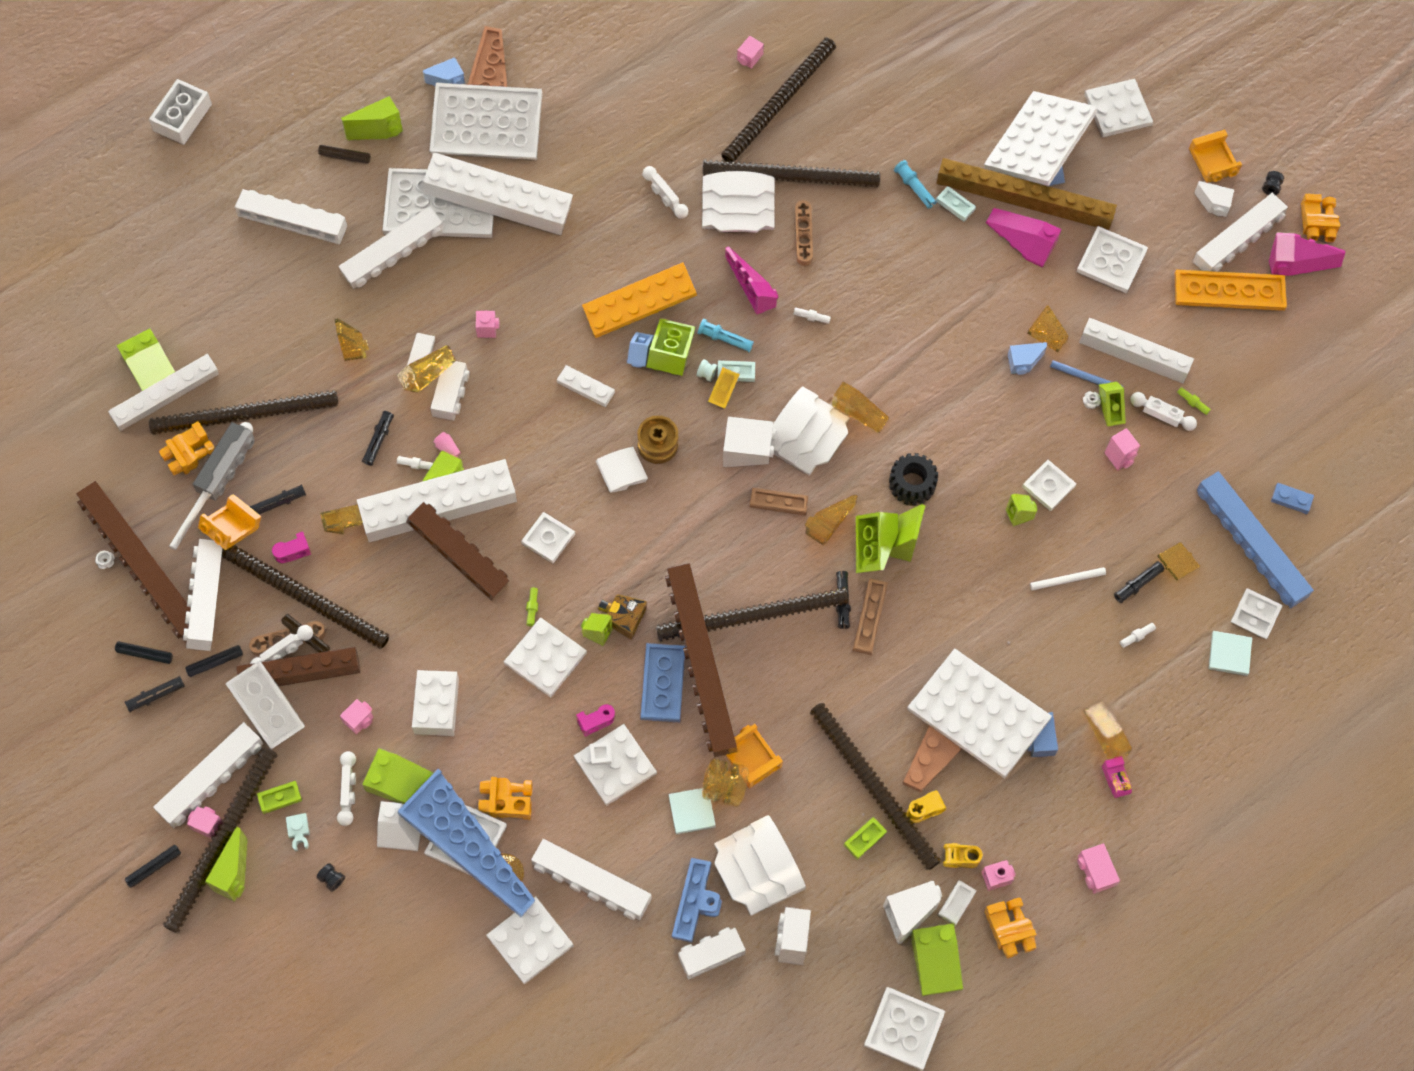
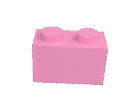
(1122, 449)
(1098, 868)

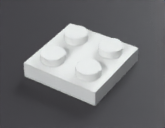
(1049, 485)
(548, 537)

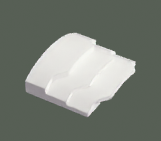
(738, 202)
(808, 431)
(758, 866)

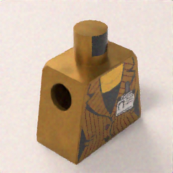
(625, 613)

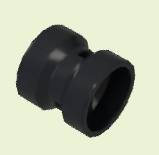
(1273, 182)
(331, 877)

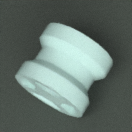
(707, 370)

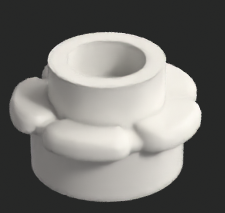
(1089, 403)
(104, 555)

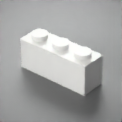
(449, 391)
(711, 952)

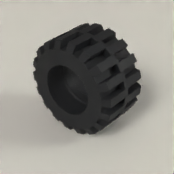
(915, 465)

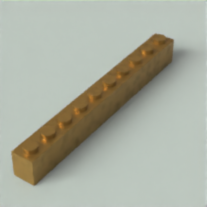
(1026, 194)

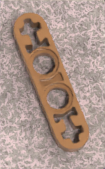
(803, 233)
(281, 633)

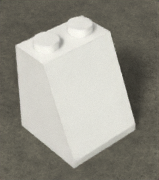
(748, 442)
(911, 908)

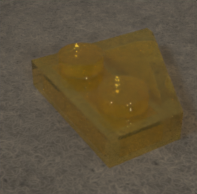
(1049, 330)

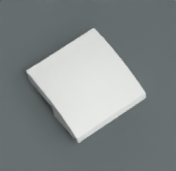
(621, 469)
(1256, 613)

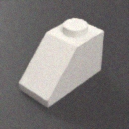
(1214, 198)

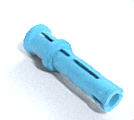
(910, 178)
(717, 332)

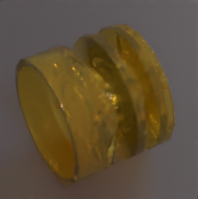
(726, 783)

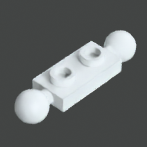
(668, 196)
(1163, 411)
(286, 645)
(345, 817)

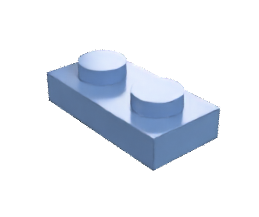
(1292, 498)

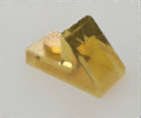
(337, 520)

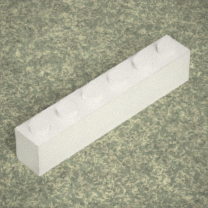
(291, 216)
(1240, 234)
(392, 247)
(1136, 350)
(163, 392)
(204, 595)
(208, 775)
(591, 879)

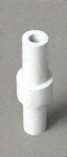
(812, 315)
(415, 463)
(1137, 635)

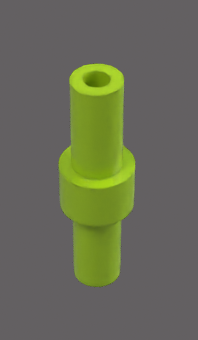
(1193, 401)
(532, 606)

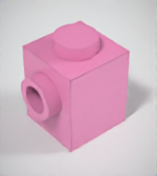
(750, 52)
(486, 324)
(357, 716)
(204, 821)
(998, 875)

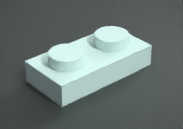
(955, 203)
(745, 369)

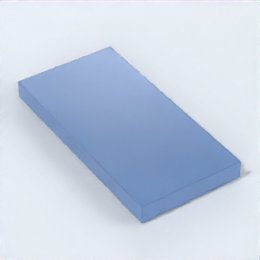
(662, 682)

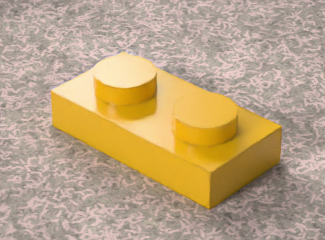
(723, 387)

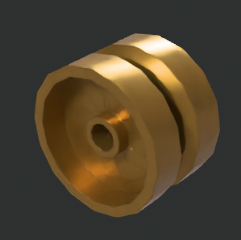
(657, 439)

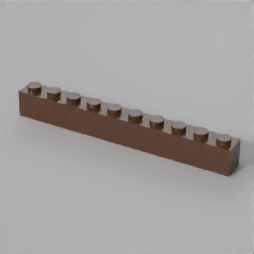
(135, 556)
(702, 661)

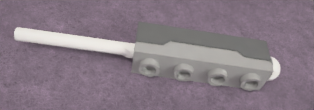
(218, 470)

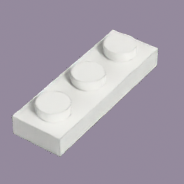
(585, 386)

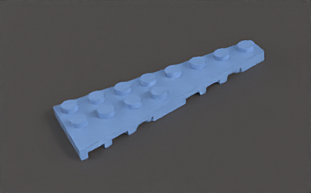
(450, 826)

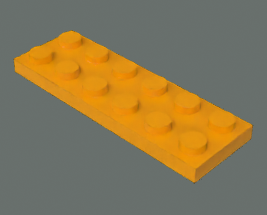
(1230, 290)
(639, 300)

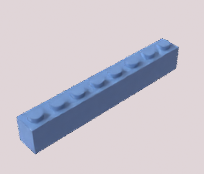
(1254, 540)

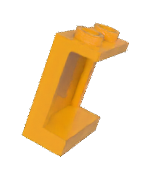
(1214, 157)
(230, 523)
(754, 754)

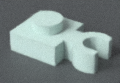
(298, 828)

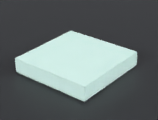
(1230, 653)
(691, 811)

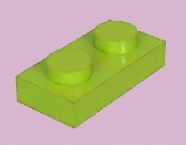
(279, 797)
(865, 838)

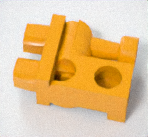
(1316, 223)
(183, 449)
(502, 802)
(1011, 933)

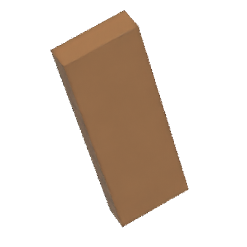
(779, 501)

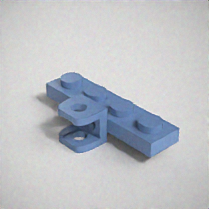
(695, 901)

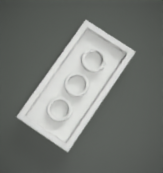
(265, 704)

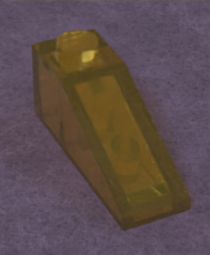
(351, 341)
(426, 369)
(859, 407)
(827, 521)
(1108, 732)

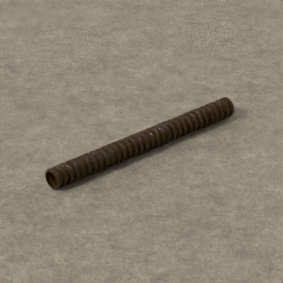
(778, 100)
(797, 173)
(242, 412)
(306, 596)
(761, 612)
(875, 787)
(220, 839)

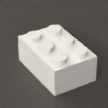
(180, 111)
(435, 703)
(792, 935)

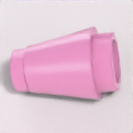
(446, 443)

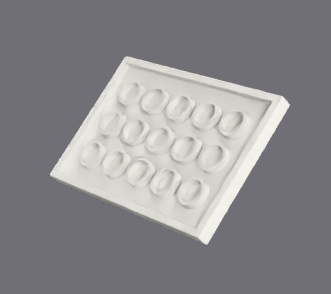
(486, 121)
(1041, 138)
(406, 200)
(979, 713)

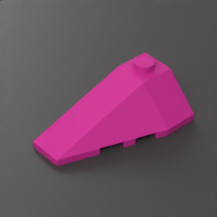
(1028, 235)
(1297, 255)
(755, 287)

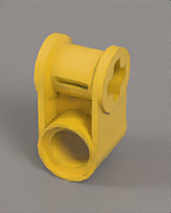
(928, 805)
(960, 856)

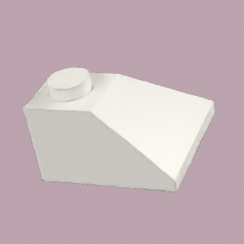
(394, 830)

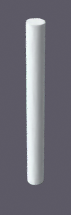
(1068, 578)

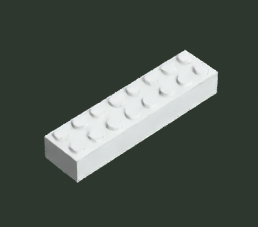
(497, 193)
(450, 495)

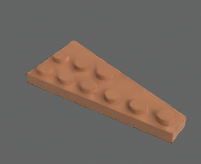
(489, 61)
(932, 756)

